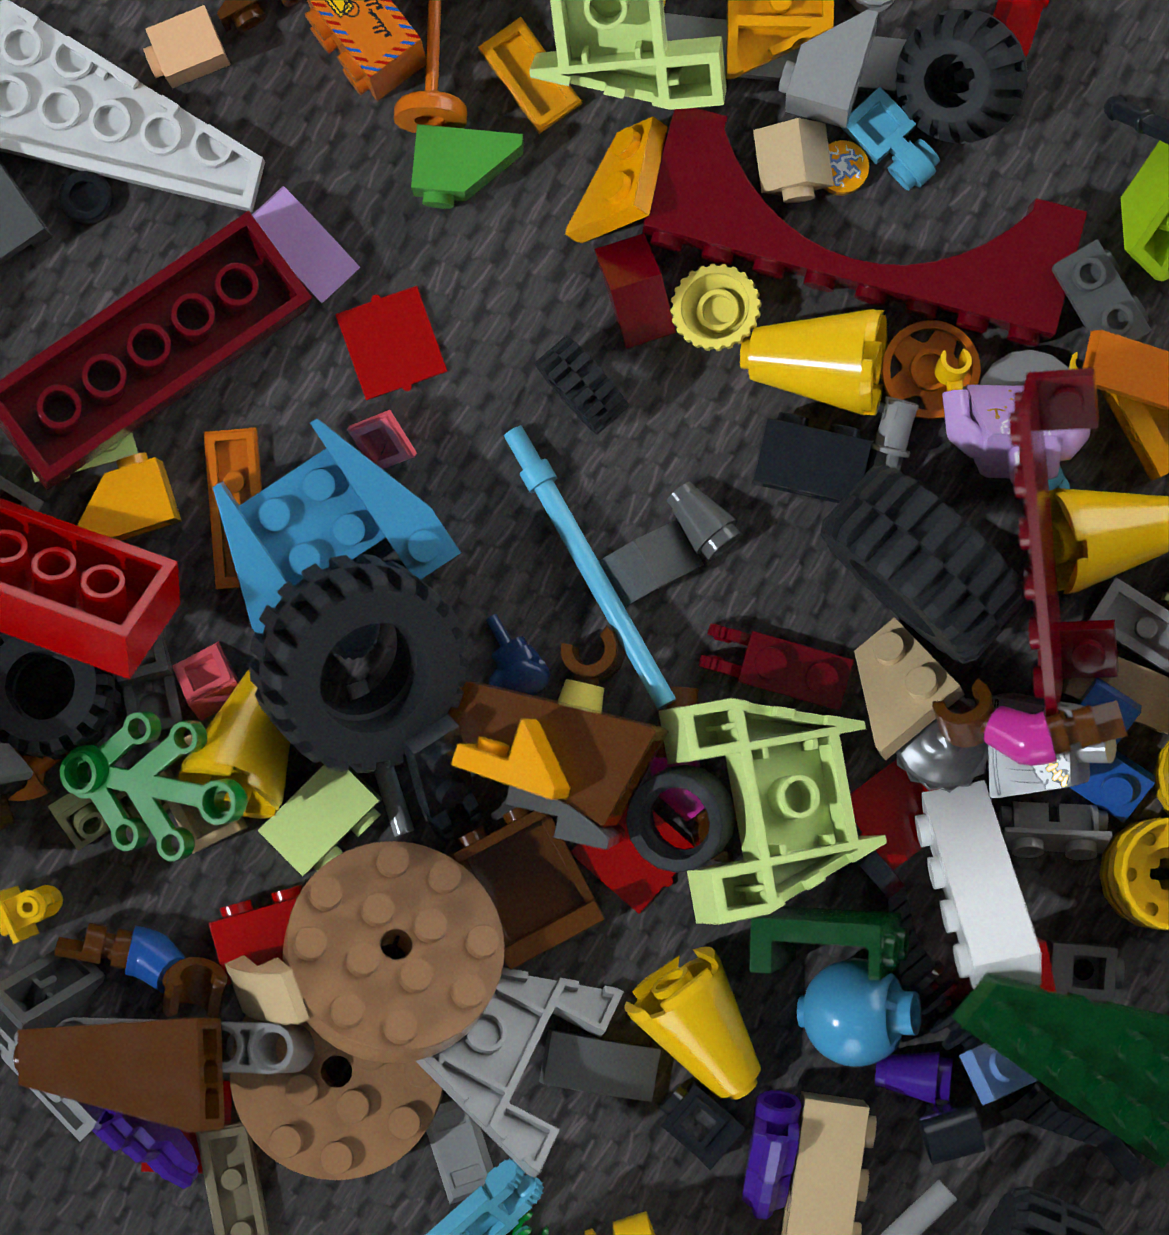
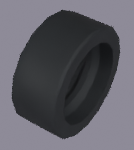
(649, 840)

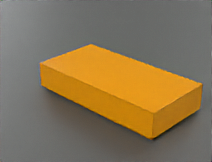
(510, 57)

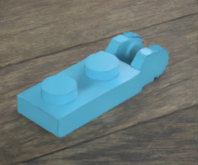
(494, 1206)

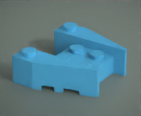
(325, 511)

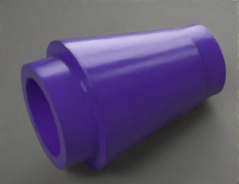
(916, 1075)

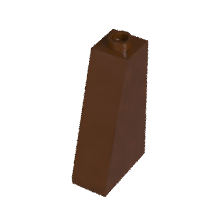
(596, 750)
(139, 1069)

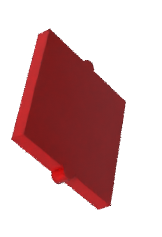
(391, 343)
(889, 808)
(625, 870)

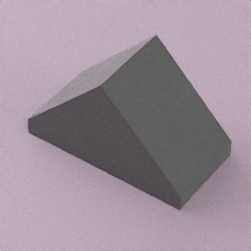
(650, 562)
(48, 991)

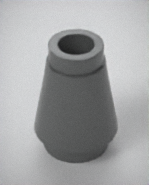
(704, 521)

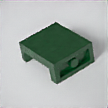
(776, 934)

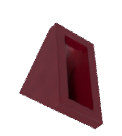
(635, 290)

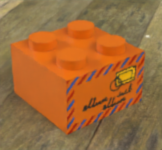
(373, 39)

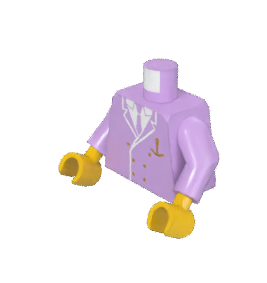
(980, 422)

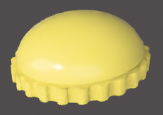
(715, 307)

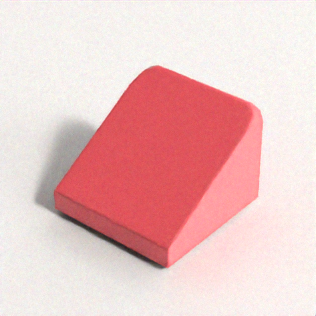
(206, 680)

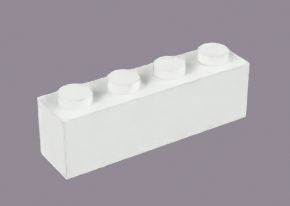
(978, 885)

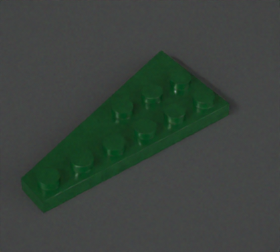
(1090, 1053)

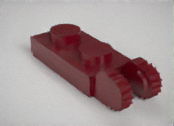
(783, 667)

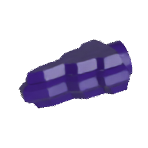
(150, 1142)
(771, 1152)

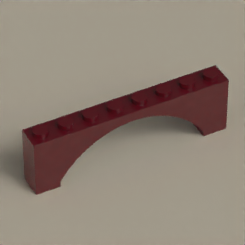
(712, 206)

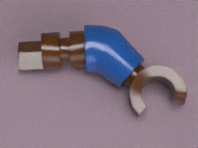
(156, 962)

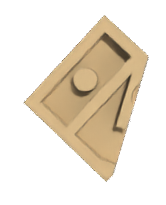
(900, 686)

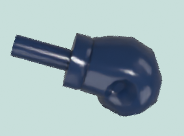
(517, 662)

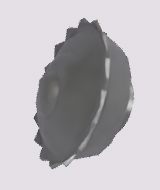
(937, 762)

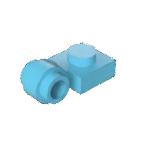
(881, 129)

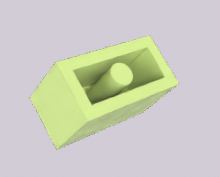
(320, 817)

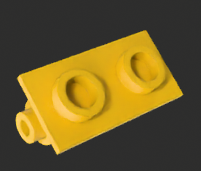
(23, 910)

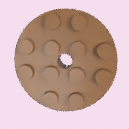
(382, 1004)
(340, 1127)

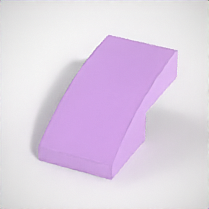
(305, 244)

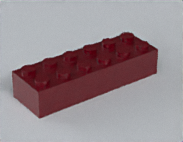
(148, 349)

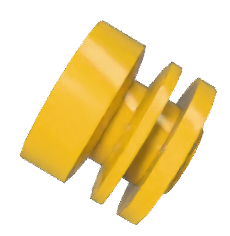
(1127, 873)

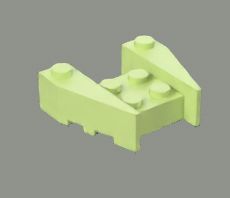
(626, 53)
(786, 800)

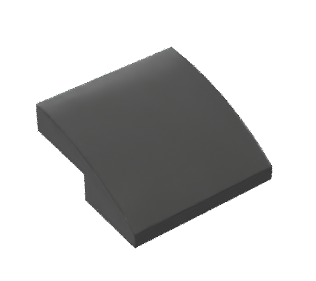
(570, 824)

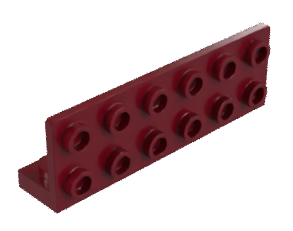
(1066, 648)

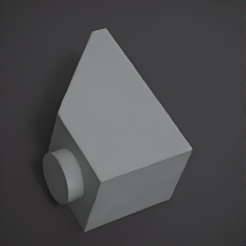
(829, 71)

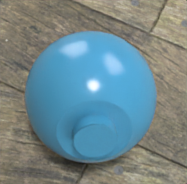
(857, 1017)

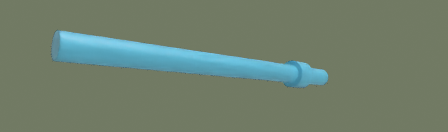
(540, 478)

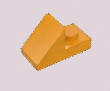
(529, 767)

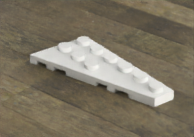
(94, 117)

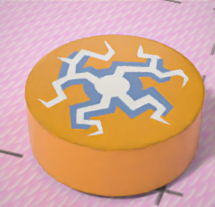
(848, 167)

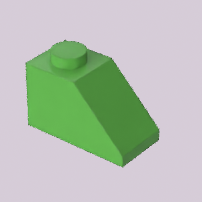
(459, 162)

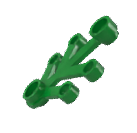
(146, 785)

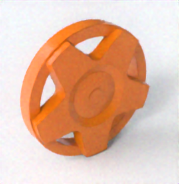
(919, 363)

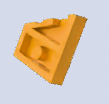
(770, 29)
(623, 182)

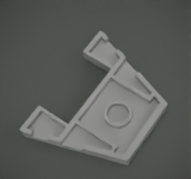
(490, 1059)

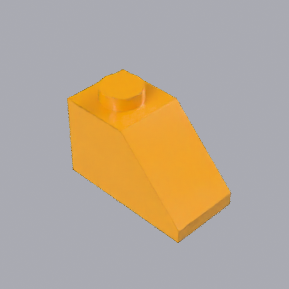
(131, 499)

